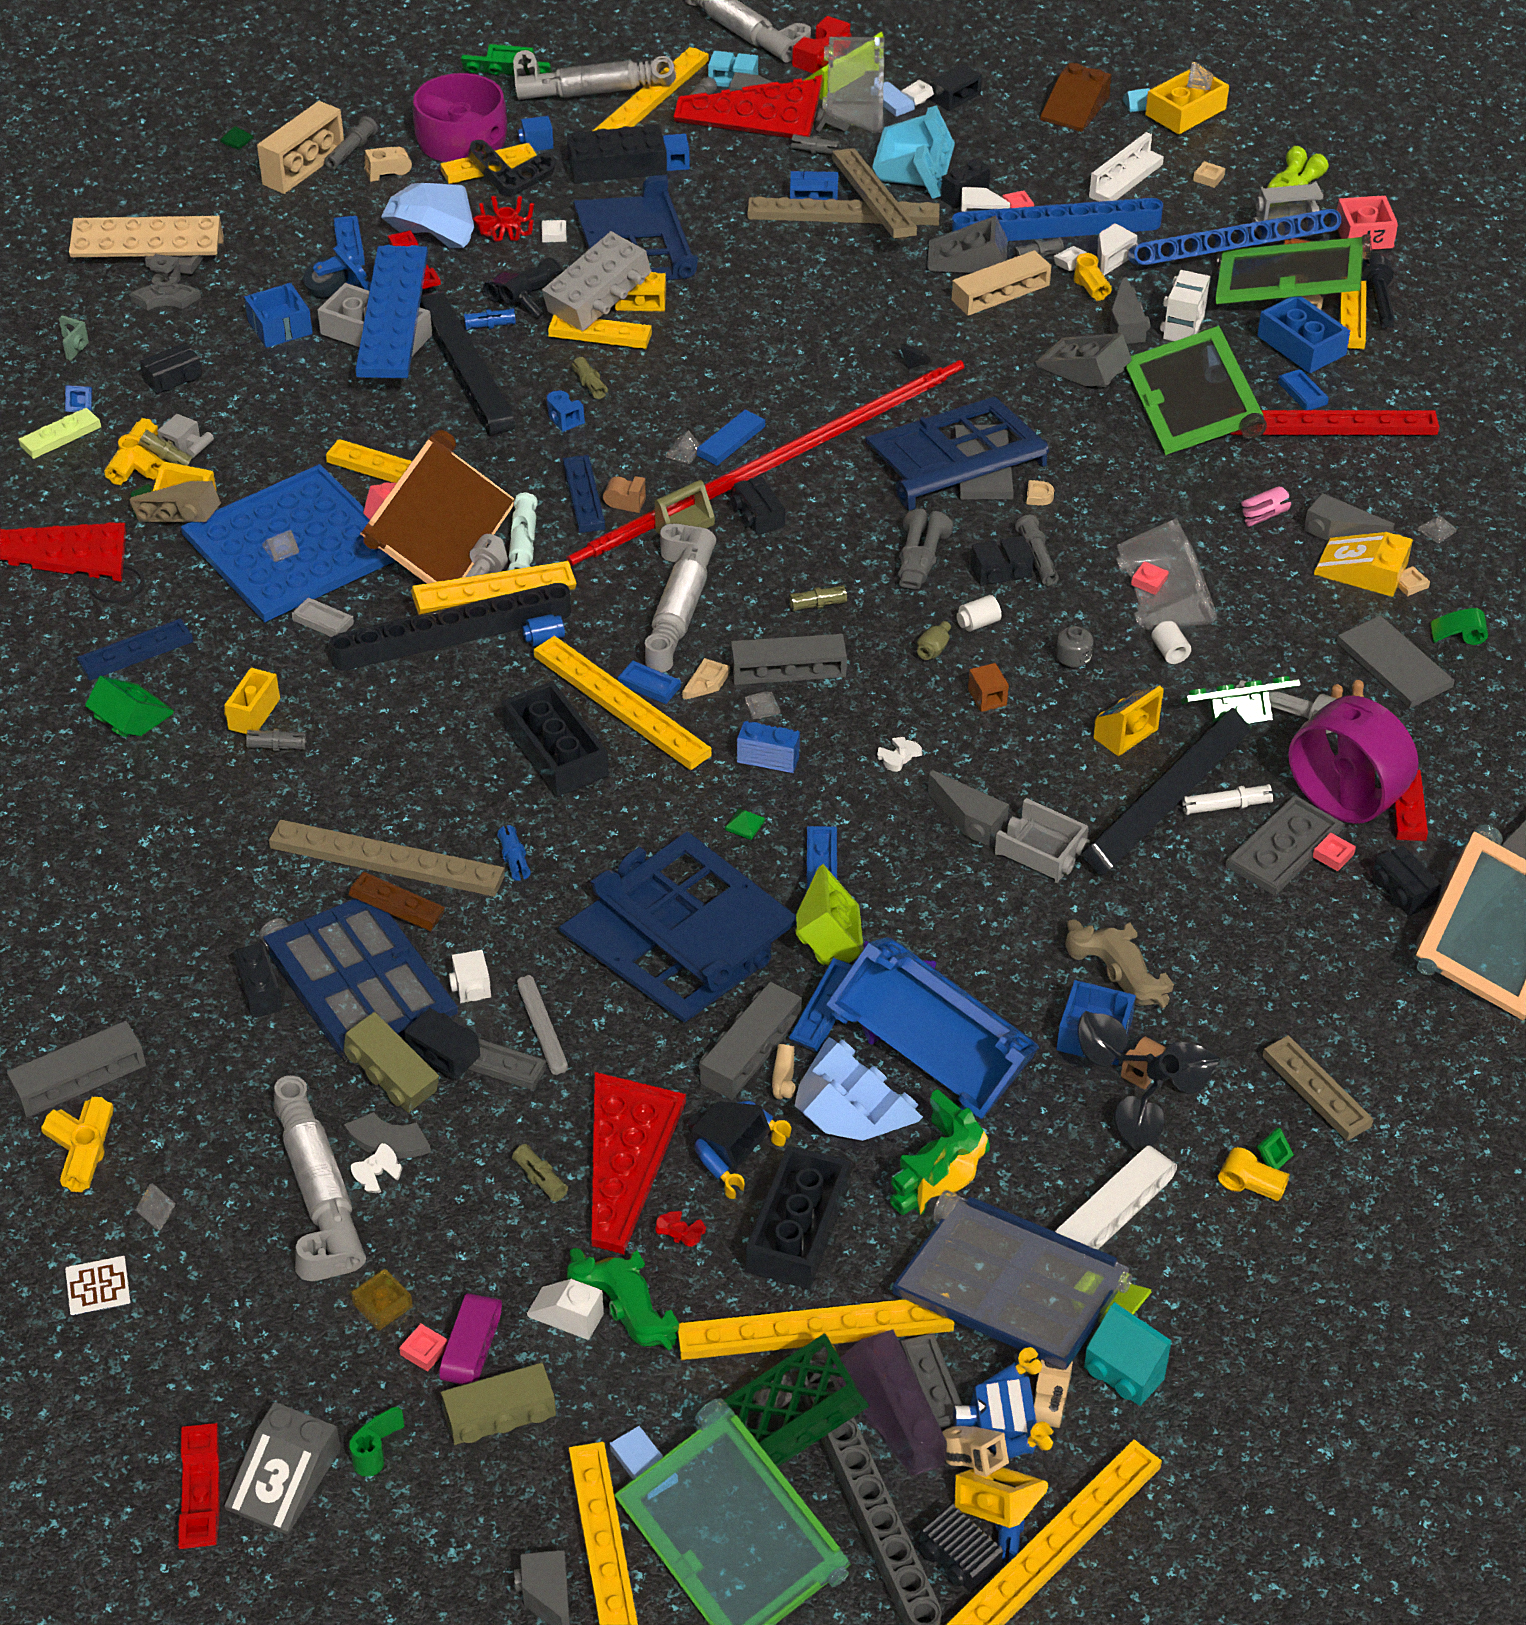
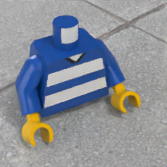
(1007, 1406)

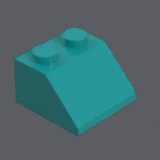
(1128, 1355)

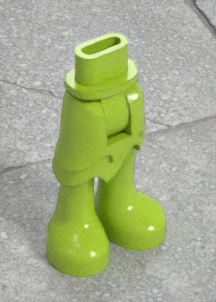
(1297, 164)

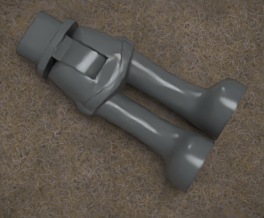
(915, 559)

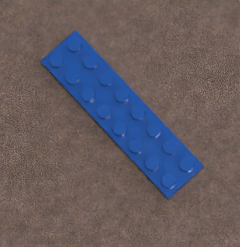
(392, 312)

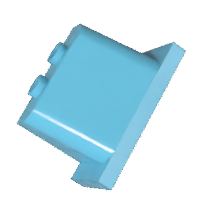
(915, 152)

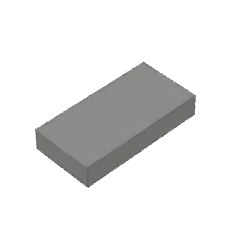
(322, 617)

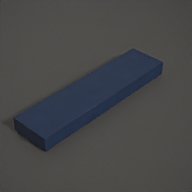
(584, 494)
(135, 649)

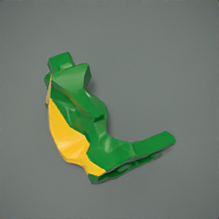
(942, 1163)

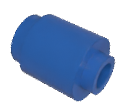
(543, 628)

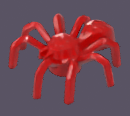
(505, 219)

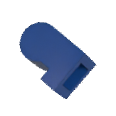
(563, 411)

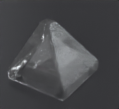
(1199, 77)

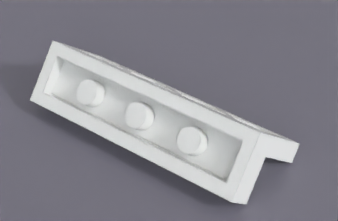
(1124, 170)

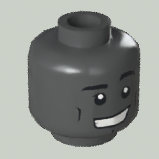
(1074, 646)

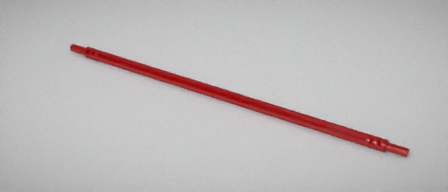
(773, 458)

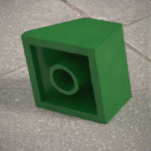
(126, 706)

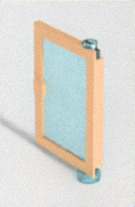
(1481, 924)

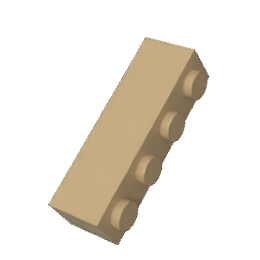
(1001, 282)

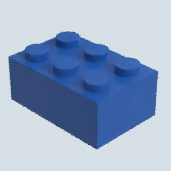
(1303, 333)

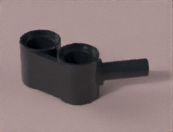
(512, 289)

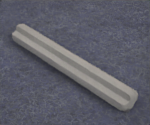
(542, 1025)

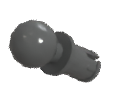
(707, 85)

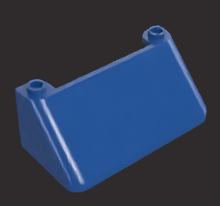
(933, 1023)

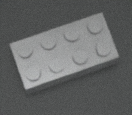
(345, 313)

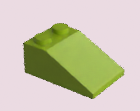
(830, 920)

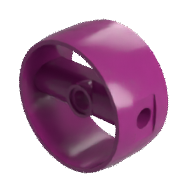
(455, 112)
(1367, 740)

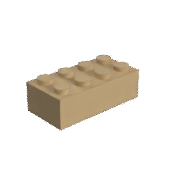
(300, 147)

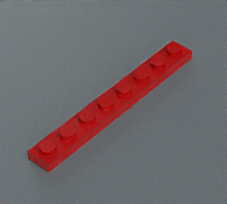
(1350, 422)

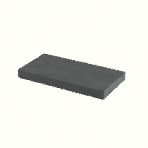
(991, 485)
(1395, 661)
(1283, 845)

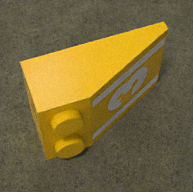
(1366, 561)

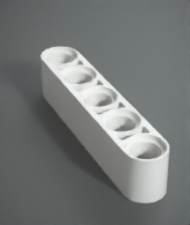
(1119, 1199)

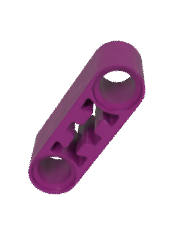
(470, 1339)

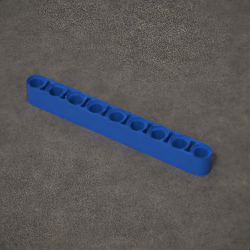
(1069, 219)
(1245, 234)

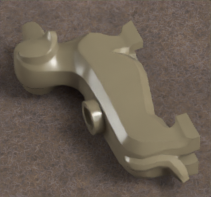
(1122, 960)

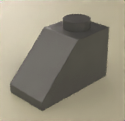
(544, 1585)

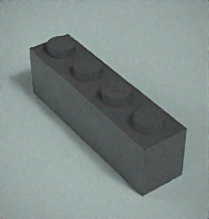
(788, 659)
(750, 1040)
(76, 1068)

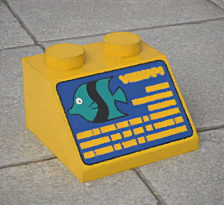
(1129, 720)

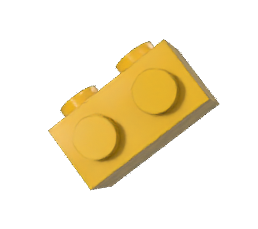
(646, 296)
(252, 701)

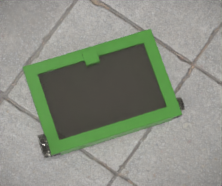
(1292, 269)
(1195, 391)

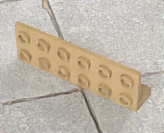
(145, 236)

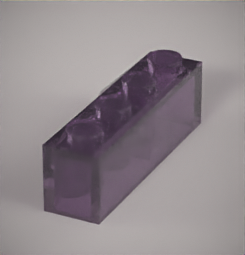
(896, 1402)

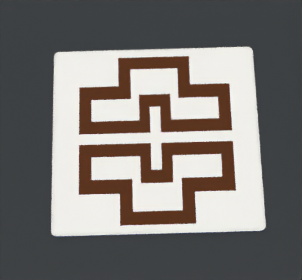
(97, 1285)

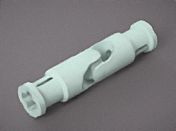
(522, 531)

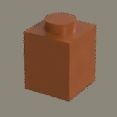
(988, 687)

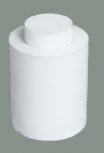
(979, 613)
(1171, 642)

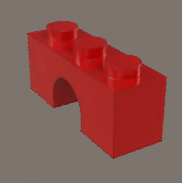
(809, 53)

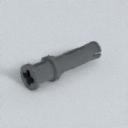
(356, 138)
(1036, 542)

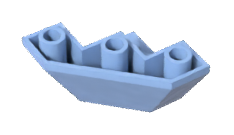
(432, 209)
(850, 1098)

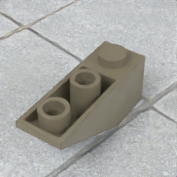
(178, 503)

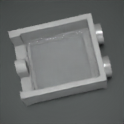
(1285, 202)
(1043, 840)

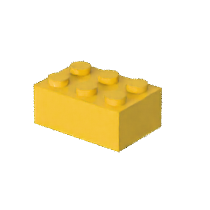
(1185, 107)

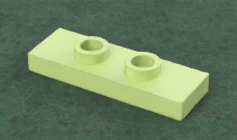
(59, 433)

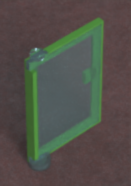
(732, 1525)

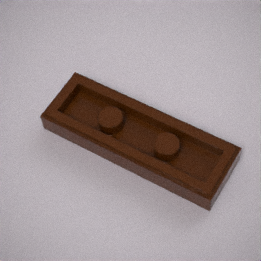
(396, 901)

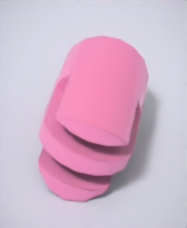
(1265, 505)

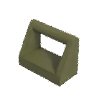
(696, 515)

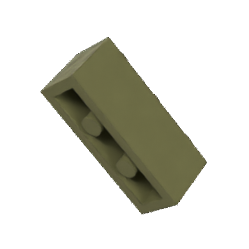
(390, 1062)
(498, 1404)

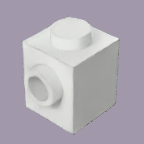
(470, 976)

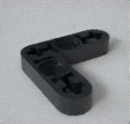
(513, 175)

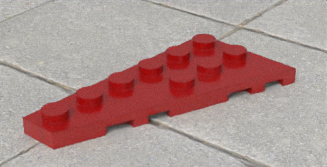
(758, 109)
(68, 549)
(628, 1146)

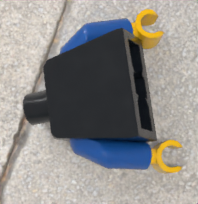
(730, 1134)

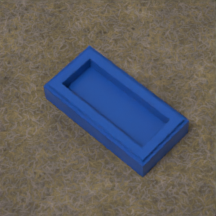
(1303, 390)
(649, 682)

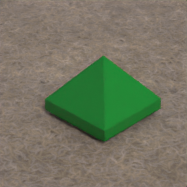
(745, 824)
(1275, 1149)

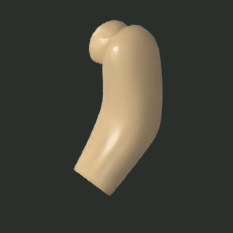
(783, 1072)

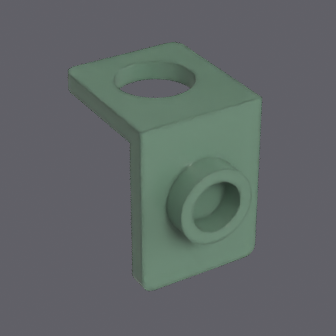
(74, 340)

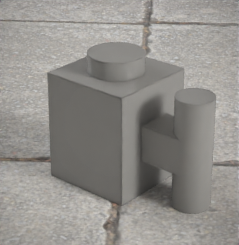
(185, 435)

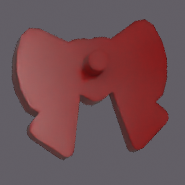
(671, 1225)

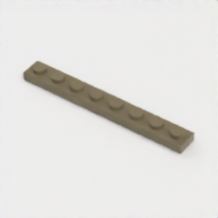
(874, 193)
(833, 210)
(387, 858)

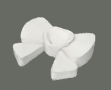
(902, 754)
(365, 1171)

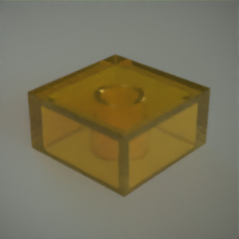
(382, 1299)

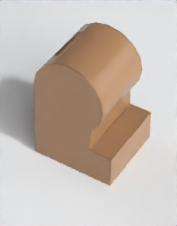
(625, 494)
(1144, 1047)

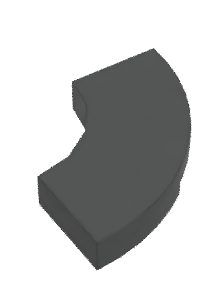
(155, 296)
(371, 1131)

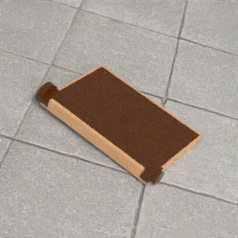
(437, 513)

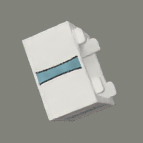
(1185, 305)

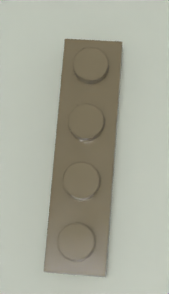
(1317, 1088)

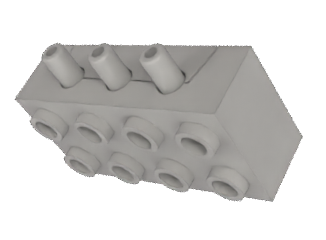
(596, 281)

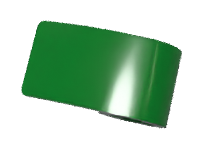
(1468, 621)
(367, 1446)

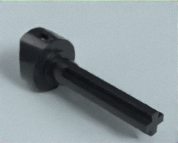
(1377, 277)

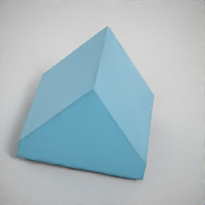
(1136, 100)

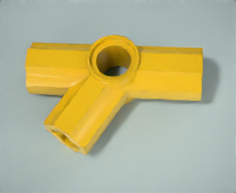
(134, 456)
(82, 1138)

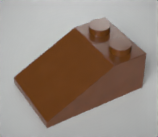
(1077, 97)

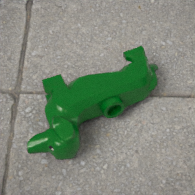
(628, 1296)

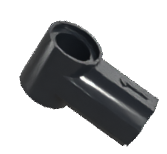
(543, 274)

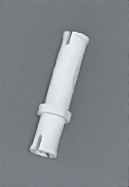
(1227, 799)

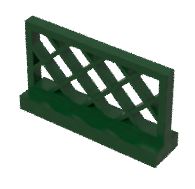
(808, 1426)

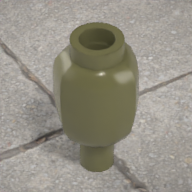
(933, 641)

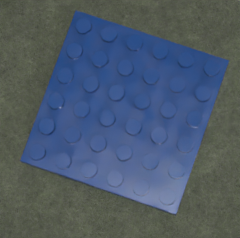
(324, 525)

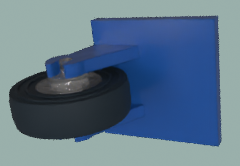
(330, 273)

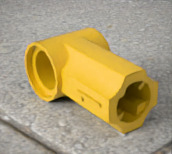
(1090, 276)
(1244, 1171)

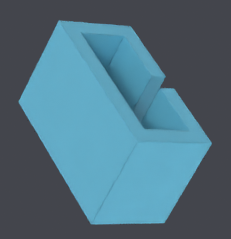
(724, 65)

